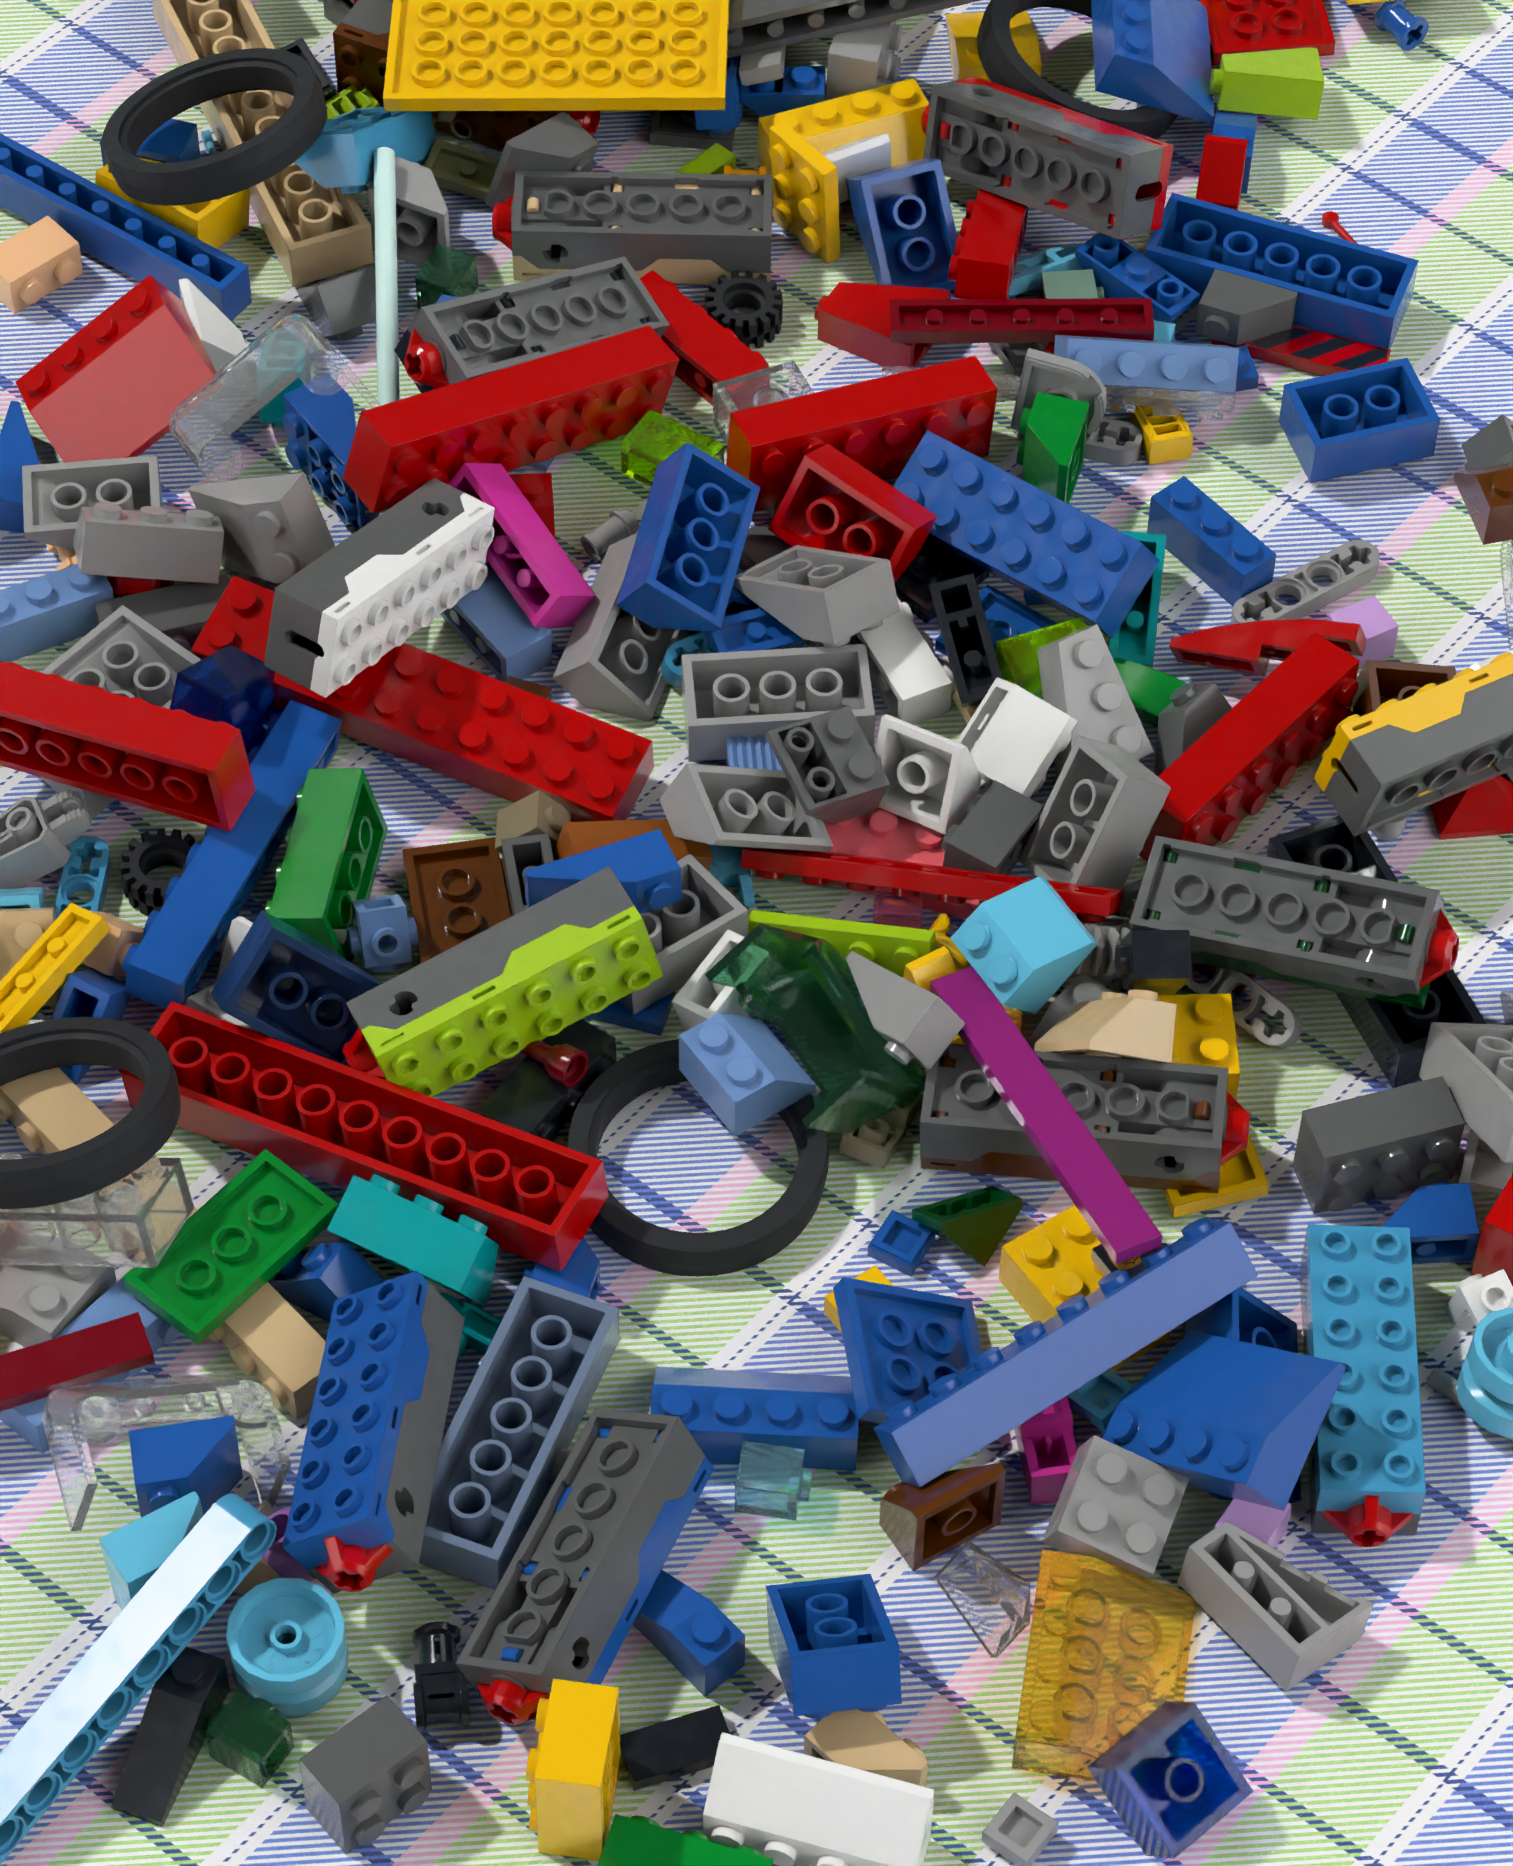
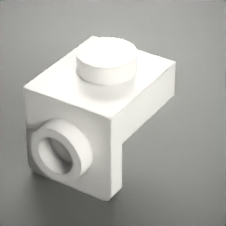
(1479, 1296)

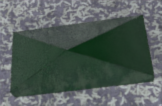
(972, 1220)

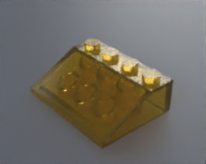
(1096, 1661)

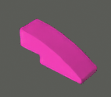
(1047, 1451)

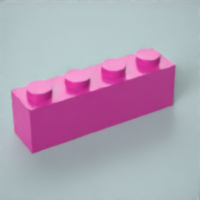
(525, 550)

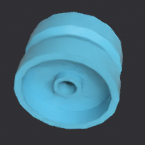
(1487, 1374)
(288, 1645)

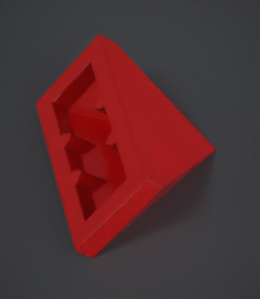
(1476, 811)

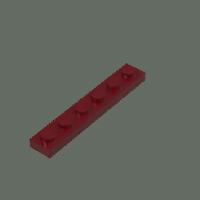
(1018, 320)

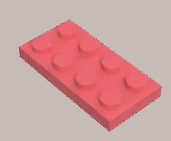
(895, 838)

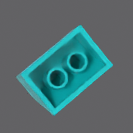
(417, 1237)

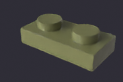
(462, 169)

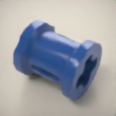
(1401, 24)

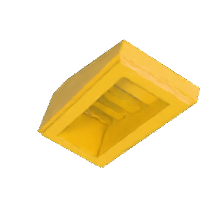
(1165, 446)

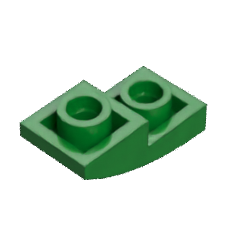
(1147, 688)

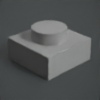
(1019, 1831)

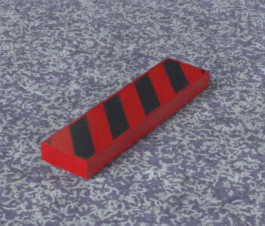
(1314, 351)

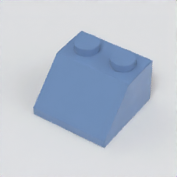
(741, 1070)

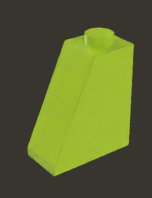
(1270, 83)

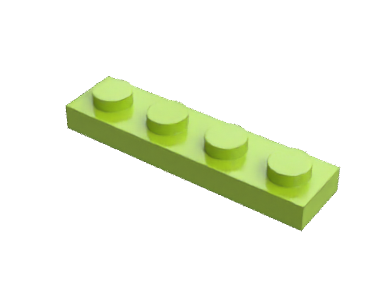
(882, 944)

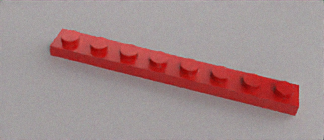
(911, 878)

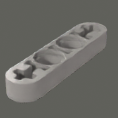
(1311, 596)
(1227, 980)

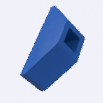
(1130, 274)

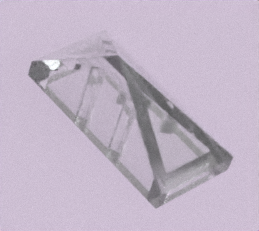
(987, 1596)

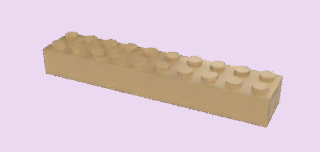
(308, 226)

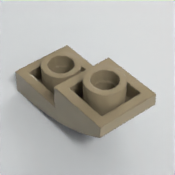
(880, 1139)

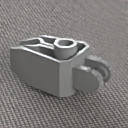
(38, 836)

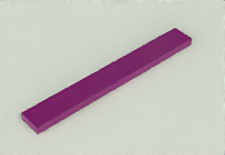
(1048, 1118)

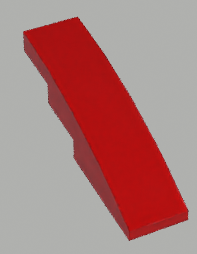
(1252, 644)

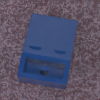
(319, 444)

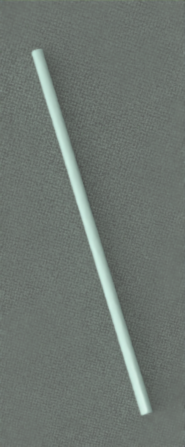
(386, 276)

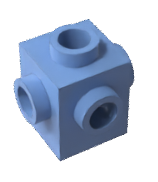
(381, 933)

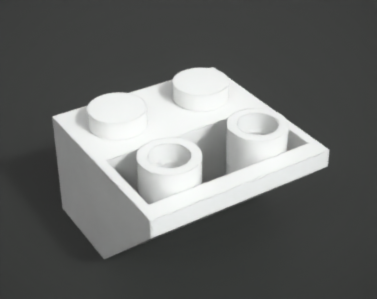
(1016, 737)

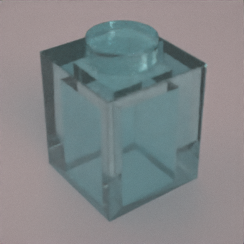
(771, 1480)

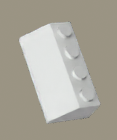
(813, 1809)

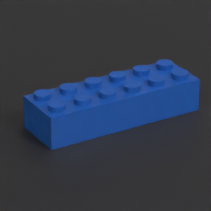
(1339, 283)
(1027, 535)

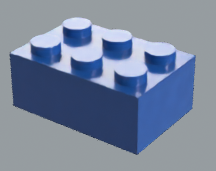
(1359, 420)
(833, 1646)

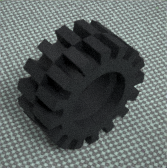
(746, 293)
(146, 856)

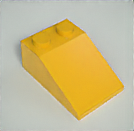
(962, 39)

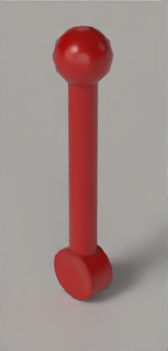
(1330, 220)

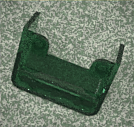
(818, 1008)

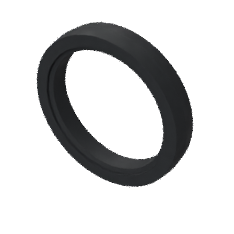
(1008, 68)
(231, 169)
(119, 1149)
(687, 1251)

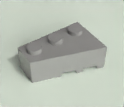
(1086, 685)
(1269, 1606)

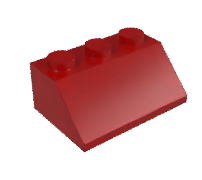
(850, 511)

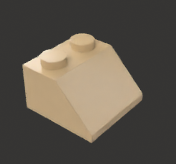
(1116, 1027)

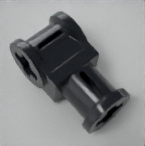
(439, 1684)

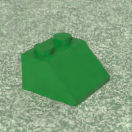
(1053, 444)

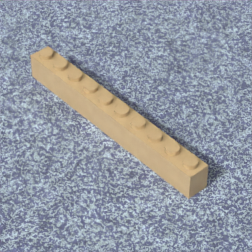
(263, 1333)

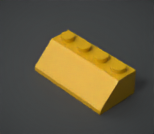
(863, 114)

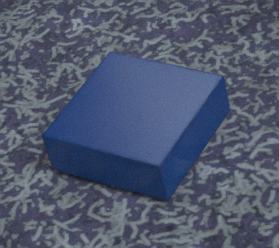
(901, 1243)

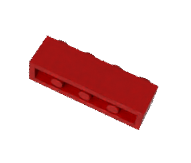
(988, 247)
(703, 346)

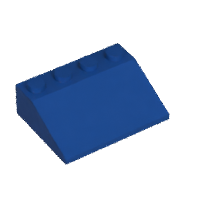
(1154, 54)
(1228, 1415)

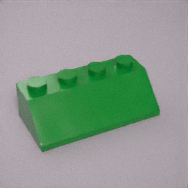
(329, 856)

